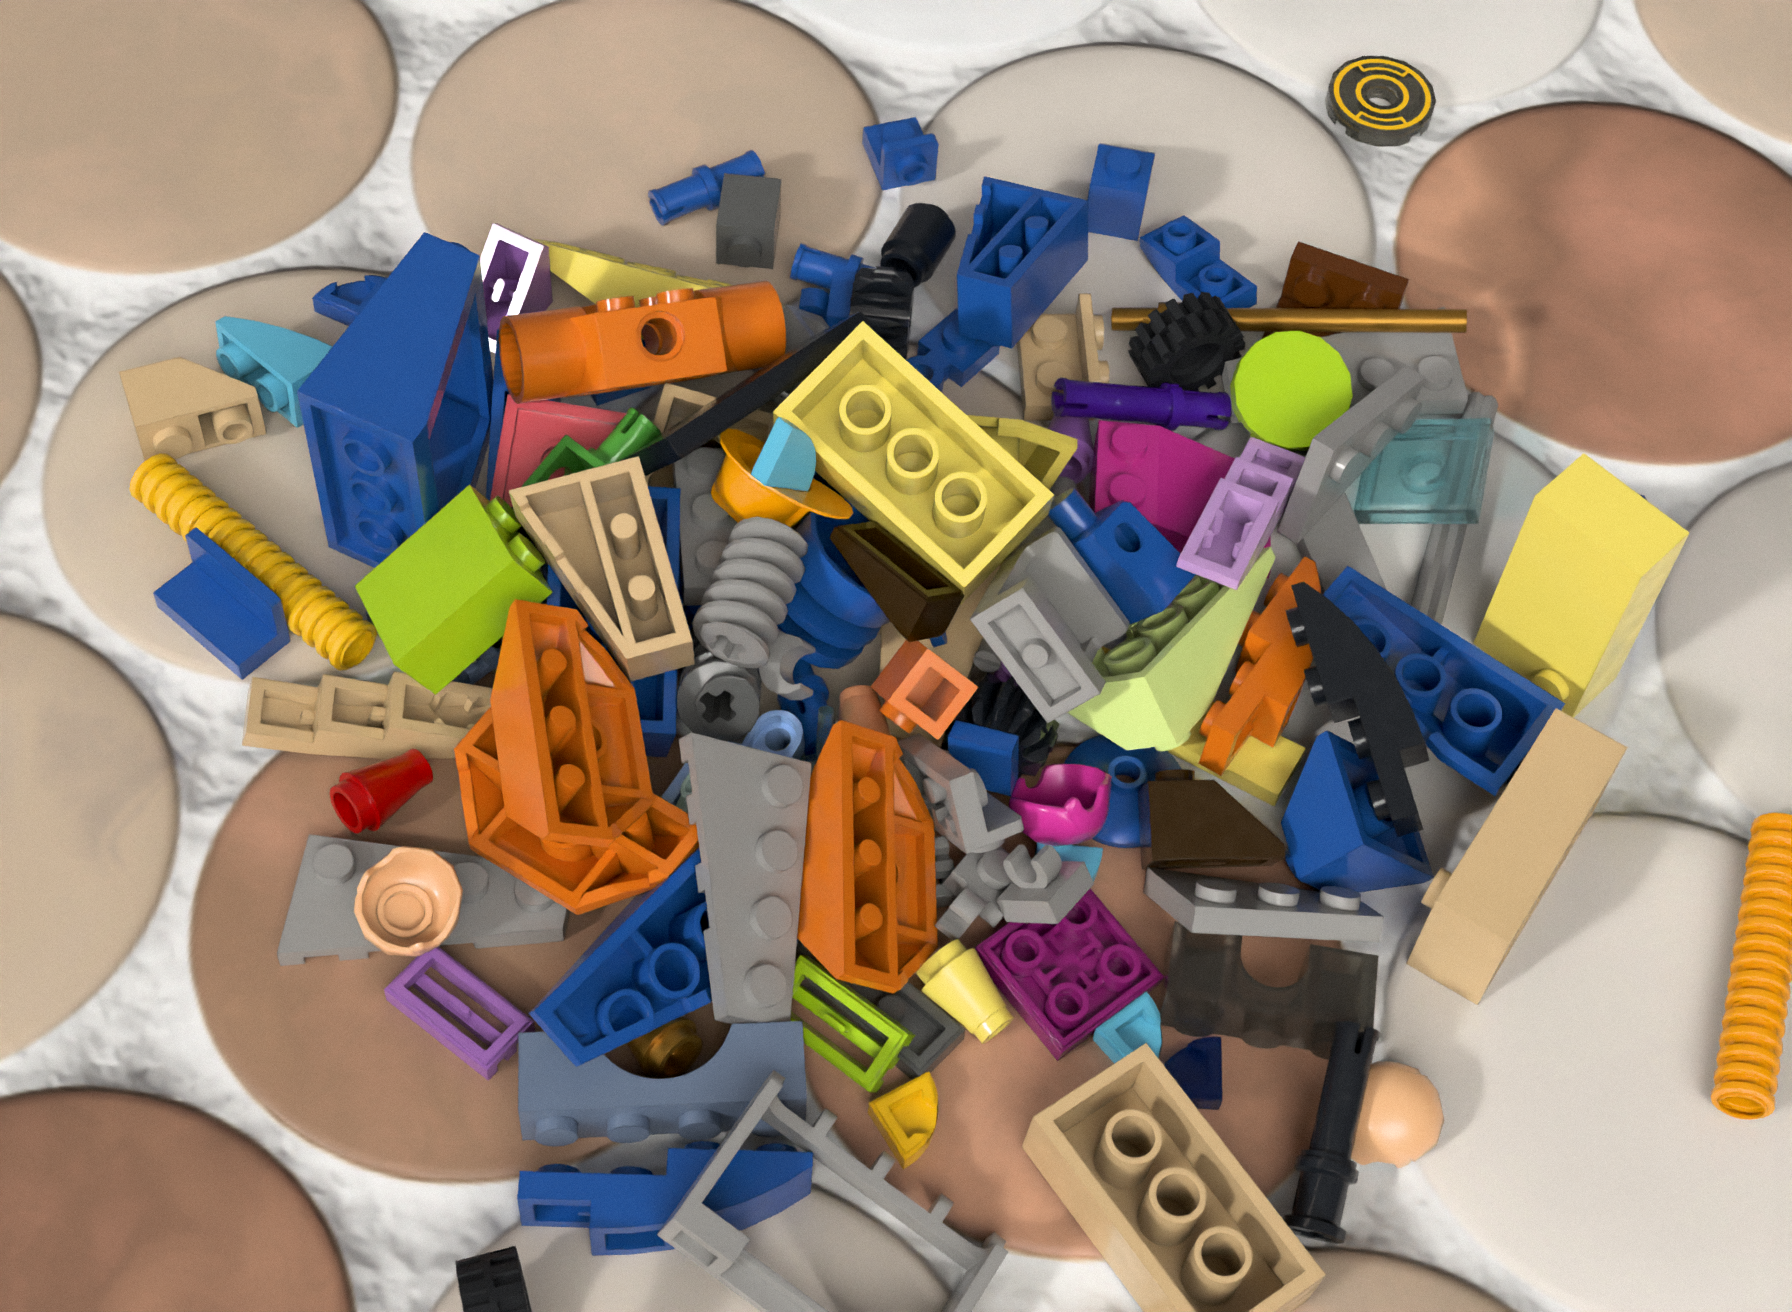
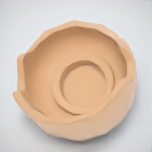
(408, 901)
(1398, 1116)

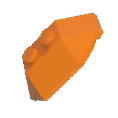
(566, 730)
(867, 863)
(567, 873)

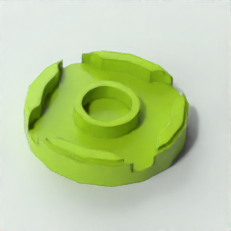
(1290, 389)

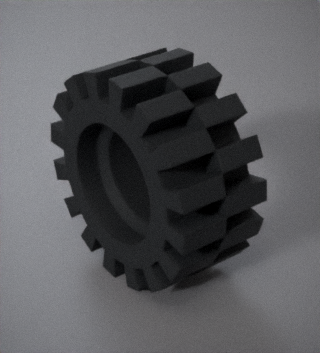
(1186, 343)

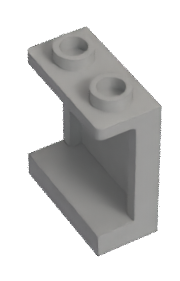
(1048, 621)

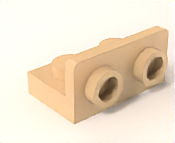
(1060, 349)

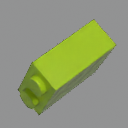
(452, 587)

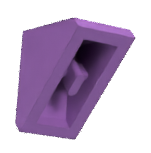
(513, 276)

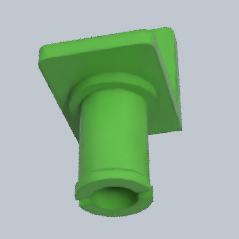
(625, 438)

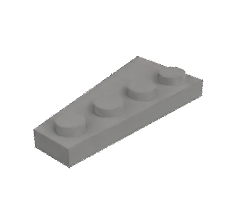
(1379, 355)
(751, 848)
(493, 909)

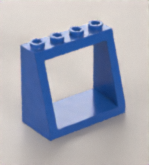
(402, 403)

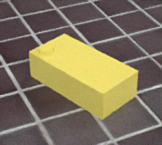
(915, 460)
(1579, 583)

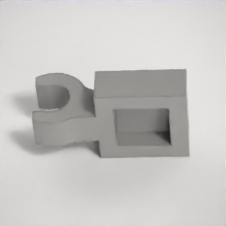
(977, 885)

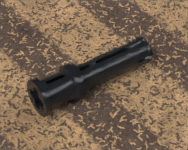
(1327, 1164)

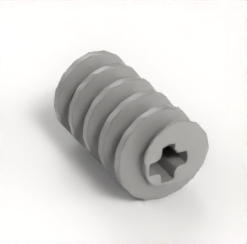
(750, 591)

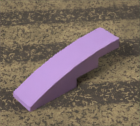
(1241, 514)

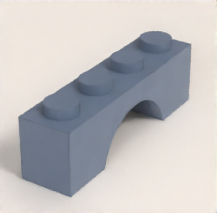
(605, 1101)

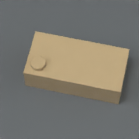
(1514, 856)
(1167, 1196)

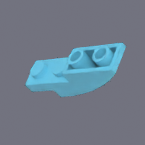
(270, 360)

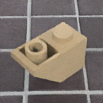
(189, 408)

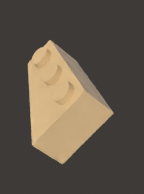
(612, 561)

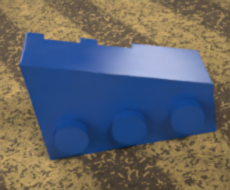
(1017, 259)

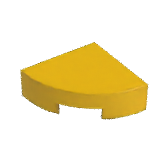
(907, 1118)

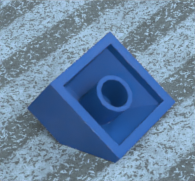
(1335, 829)

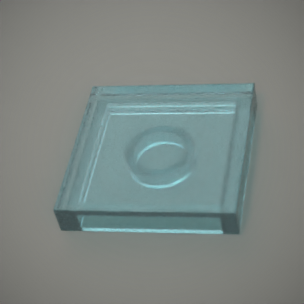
(1428, 474)

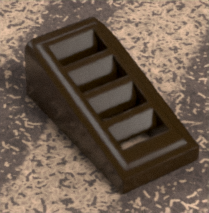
(901, 583)

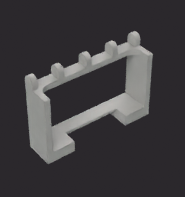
(720, 1246)

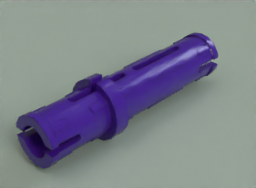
(1162, 406)

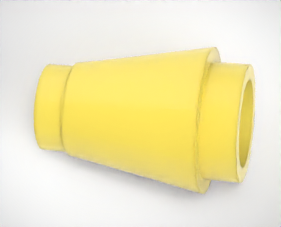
(965, 990)

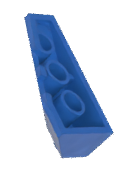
(1465, 701)
(635, 974)

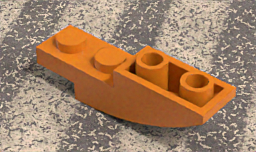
(1266, 676)

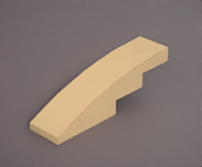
(362, 716)

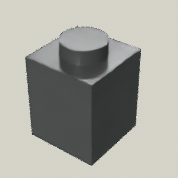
(748, 221)

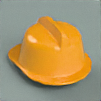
(746, 497)

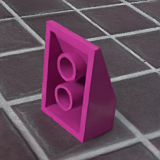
(1158, 474)

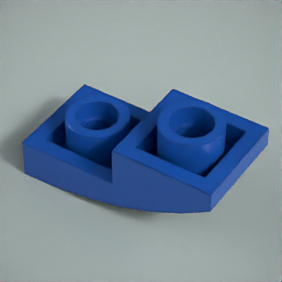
(1191, 263)

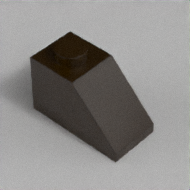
(1199, 826)

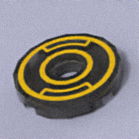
(1384, 78)

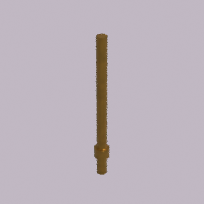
(1320, 319)

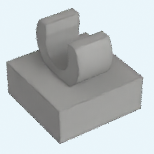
(1042, 886)

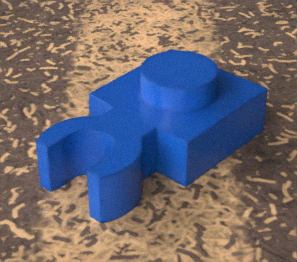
(950, 355)

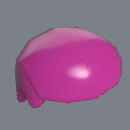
(1064, 805)

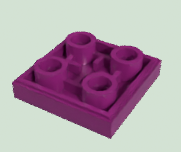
(1068, 973)

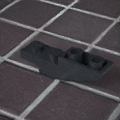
(1359, 683)

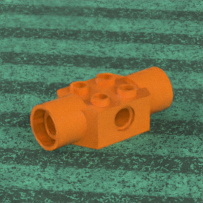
(602, 350)

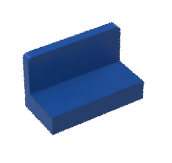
(224, 607)

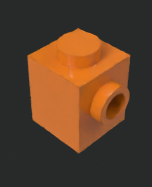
(922, 690)

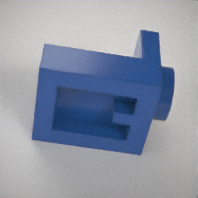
(901, 153)

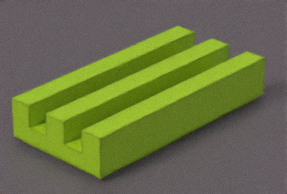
(884, 1056)

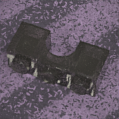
(1212, 993)

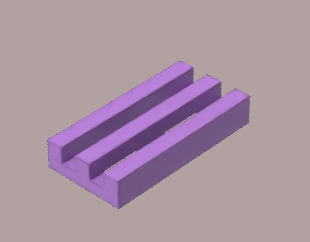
(499, 1044)

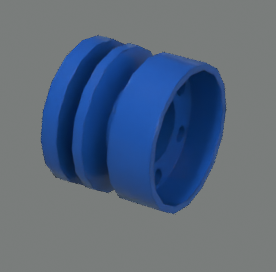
(830, 600)

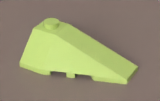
(1172, 663)

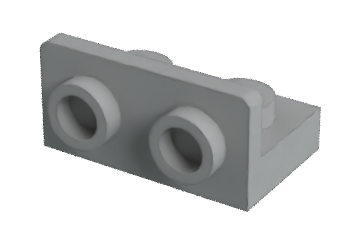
(958, 798)

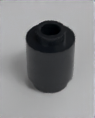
(919, 241)

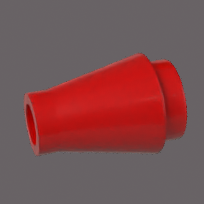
(375, 792)

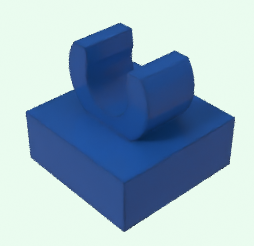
(832, 306)

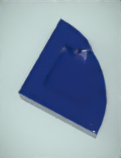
(1199, 1072)

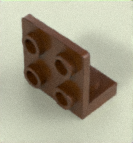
(1336, 282)

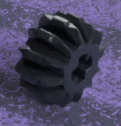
(886, 303)
(1009, 710)

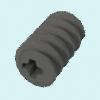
(718, 696)

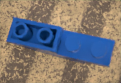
(632, 1204)

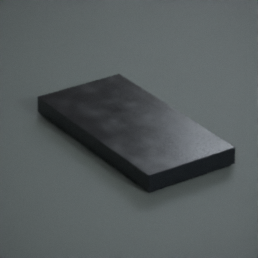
(743, 398)

